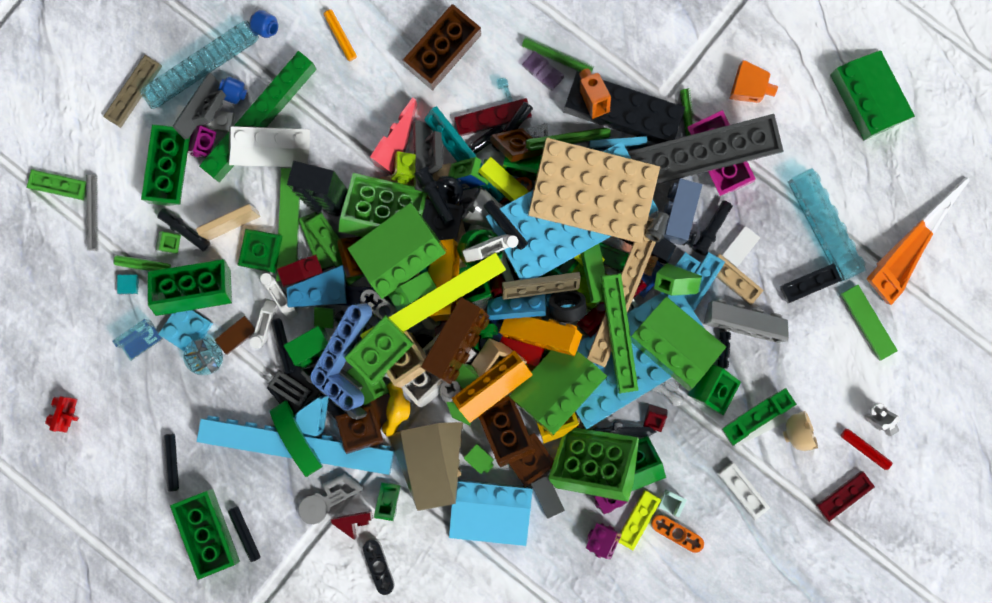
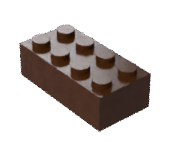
(442, 47)
(456, 341)

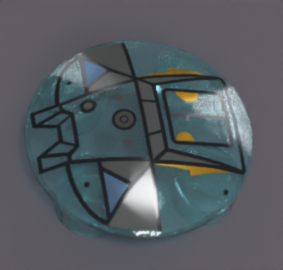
(203, 356)

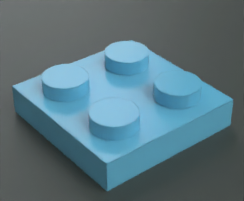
(184, 328)

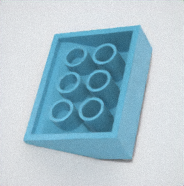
(491, 512)

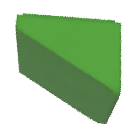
(168, 242)
(324, 317)
(467, 375)

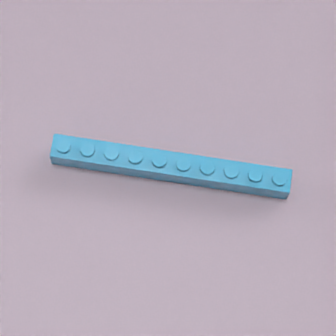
(268, 441)

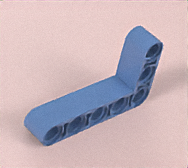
(334, 351)

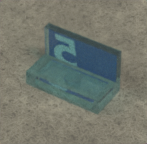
(138, 339)

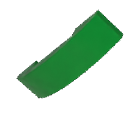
(758, 416)
(294, 439)

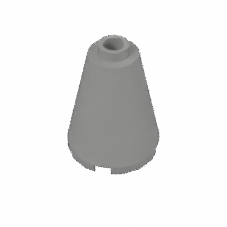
(476, 212)

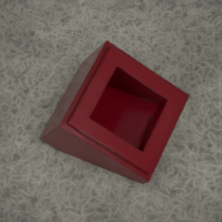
(655, 417)

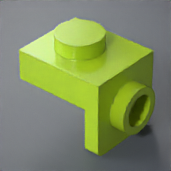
(404, 167)

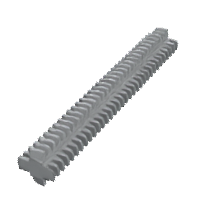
(91, 214)

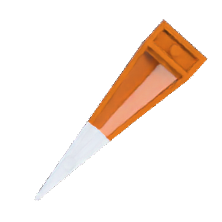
(899, 263)

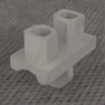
(883, 419)

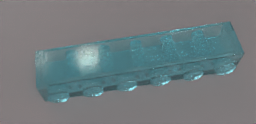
(826, 224)

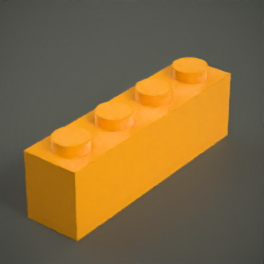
(442, 271)
(543, 334)
(491, 386)

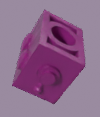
(201, 141)
(607, 507)
(603, 540)

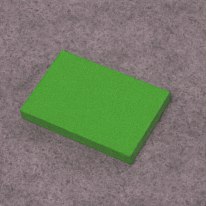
(379, 350)

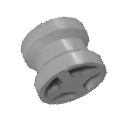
(447, 394)

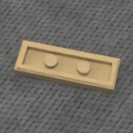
(738, 282)

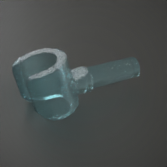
(503, 84)

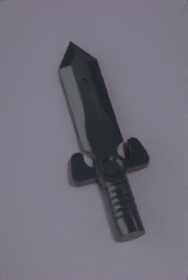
(628, 431)

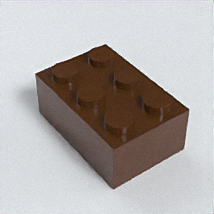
(506, 432)

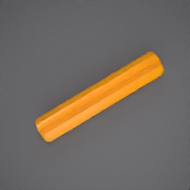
(340, 35)

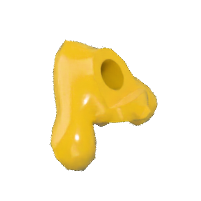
(396, 411)

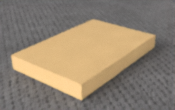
(228, 222)

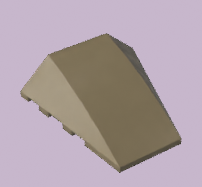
(430, 462)

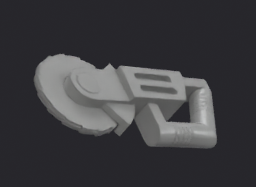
(315, 507)

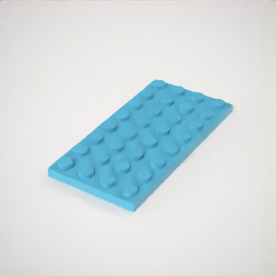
(548, 241)
(605, 398)

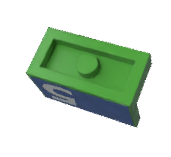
(467, 173)

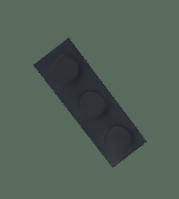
(810, 283)

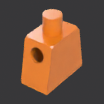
(751, 84)
(594, 93)

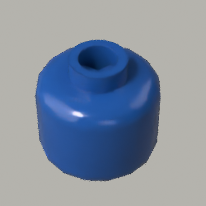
(264, 24)
(233, 89)

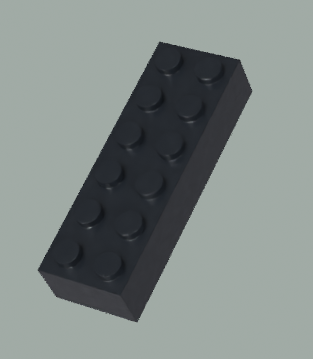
(630, 112)
(317, 188)

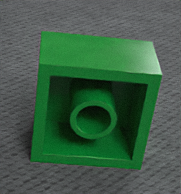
(308, 347)

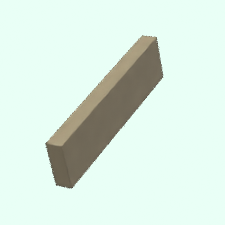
(130, 93)
(540, 285)

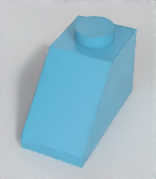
(313, 416)

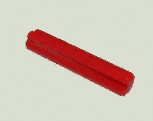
(866, 449)

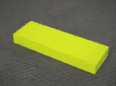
(638, 519)

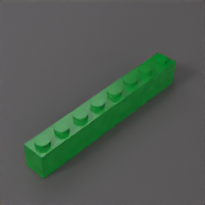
(263, 110)

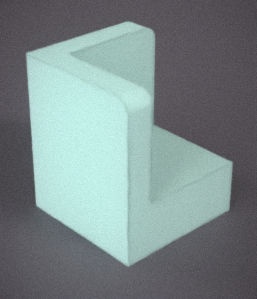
(672, 503)

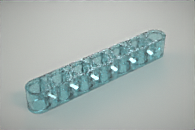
(199, 64)

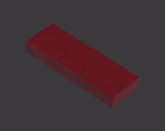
(845, 496)

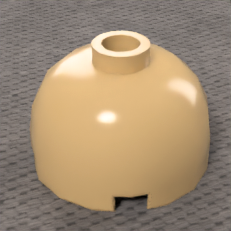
(800, 432)

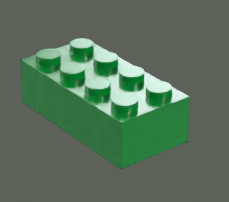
(189, 287)
(205, 534)

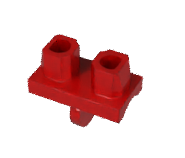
(63, 414)

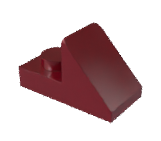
(347, 522)

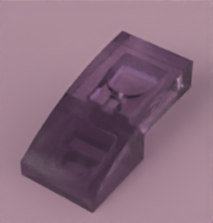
(542, 70)

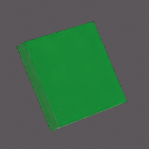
(260, 250)

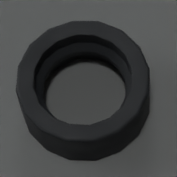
(567, 314)

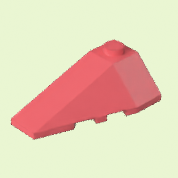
(397, 140)

